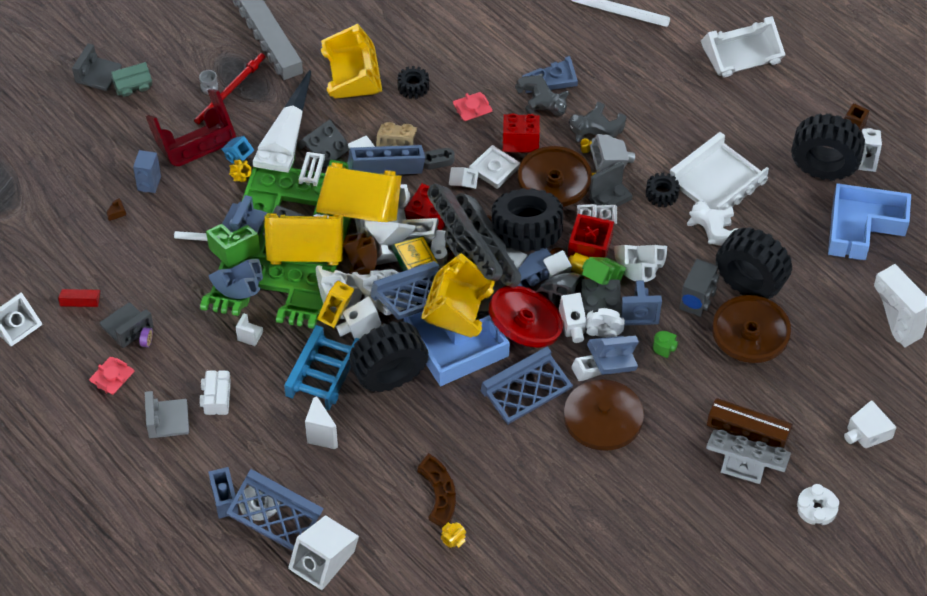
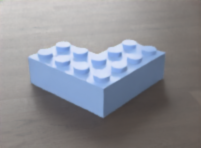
(862, 211)
(458, 355)

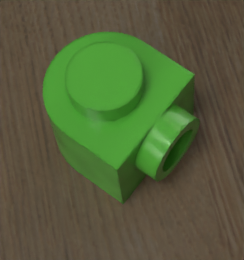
(664, 343)

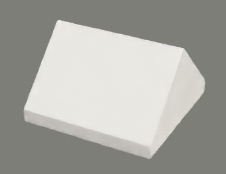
(389, 233)
(17, 319)
(320, 426)

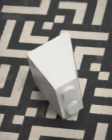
(322, 551)

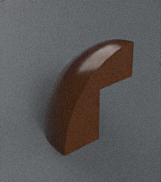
(361, 252)

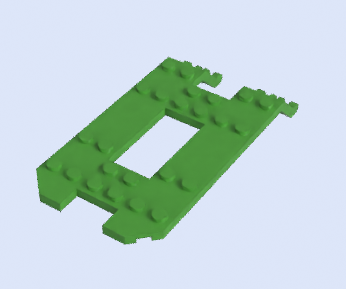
(296, 278)

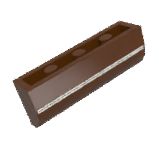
(748, 423)

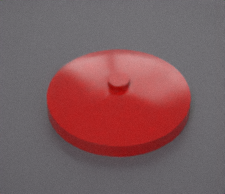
(525, 316)

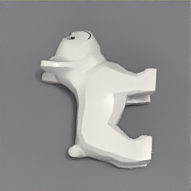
(713, 221)

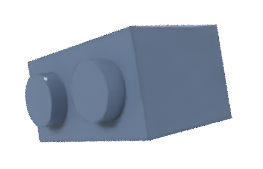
(147, 171)
(222, 491)

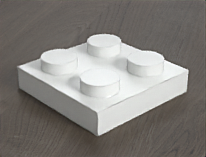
(495, 166)

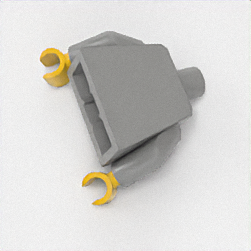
(607, 151)

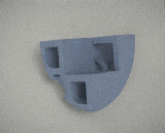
(238, 281)

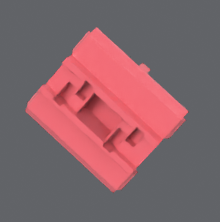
(472, 106)
(111, 375)

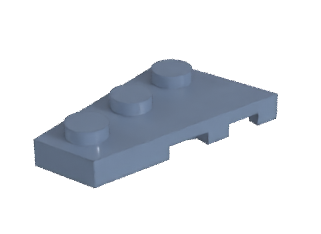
(557, 75)

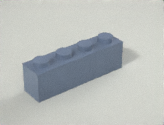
(394, 158)

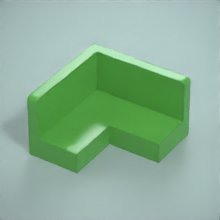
(233, 246)

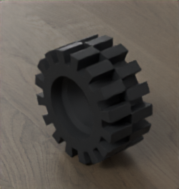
(413, 75)
(662, 197)

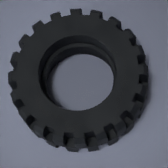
(831, 132)
(528, 219)
(753, 263)
(388, 356)

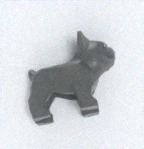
(542, 96)
(596, 123)

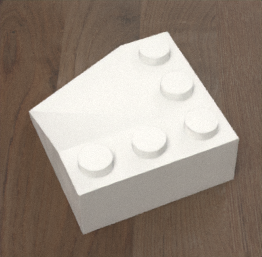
(903, 305)

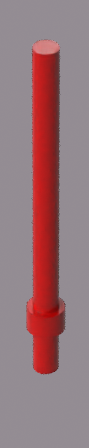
(251, 67)

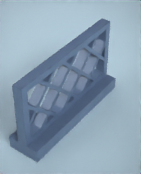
(403, 281)
(514, 374)
(277, 493)

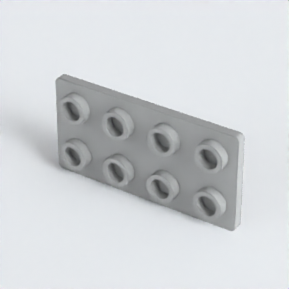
(745, 457)

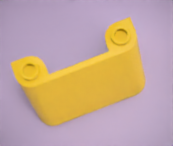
(352, 64)
(359, 194)
(304, 238)
(457, 297)

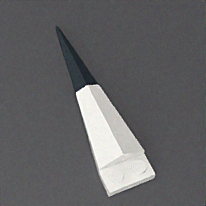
(279, 144)

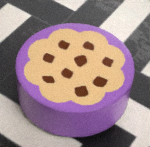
(146, 337)

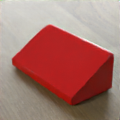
(79, 298)

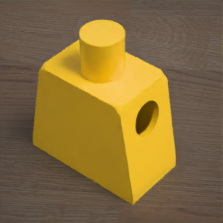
(337, 297)

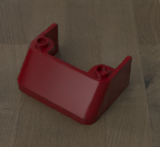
(198, 142)

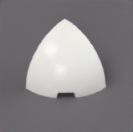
(640, 261)

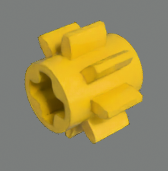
(240, 170)
(453, 534)

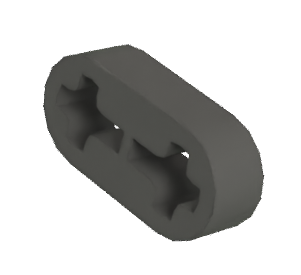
(438, 158)

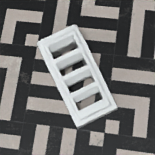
(582, 370)

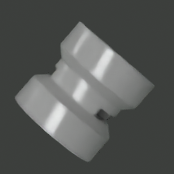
(208, 81)

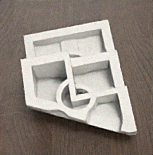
(327, 280)
(365, 284)

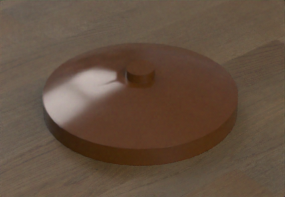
(556, 172)
(751, 329)
(603, 415)

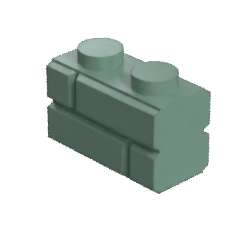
(131, 79)

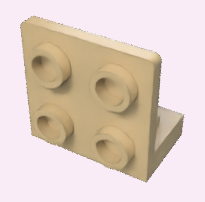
(395, 135)

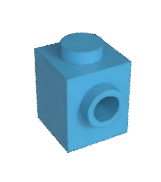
(237, 149)

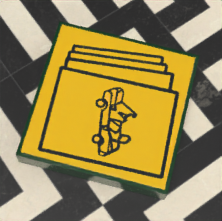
(413, 253)

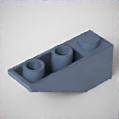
(533, 268)

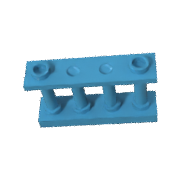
(302, 368)

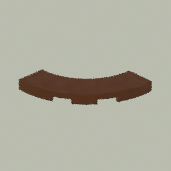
(443, 488)

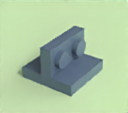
(244, 214)
(641, 307)
(614, 354)

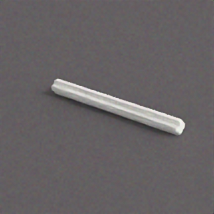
(627, 11)

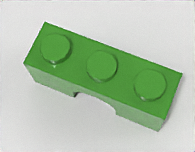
(603, 270)

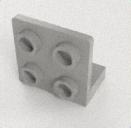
(166, 417)

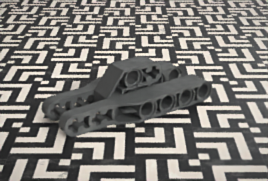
(473, 234)

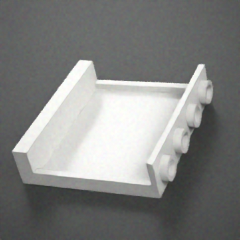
(717, 175)

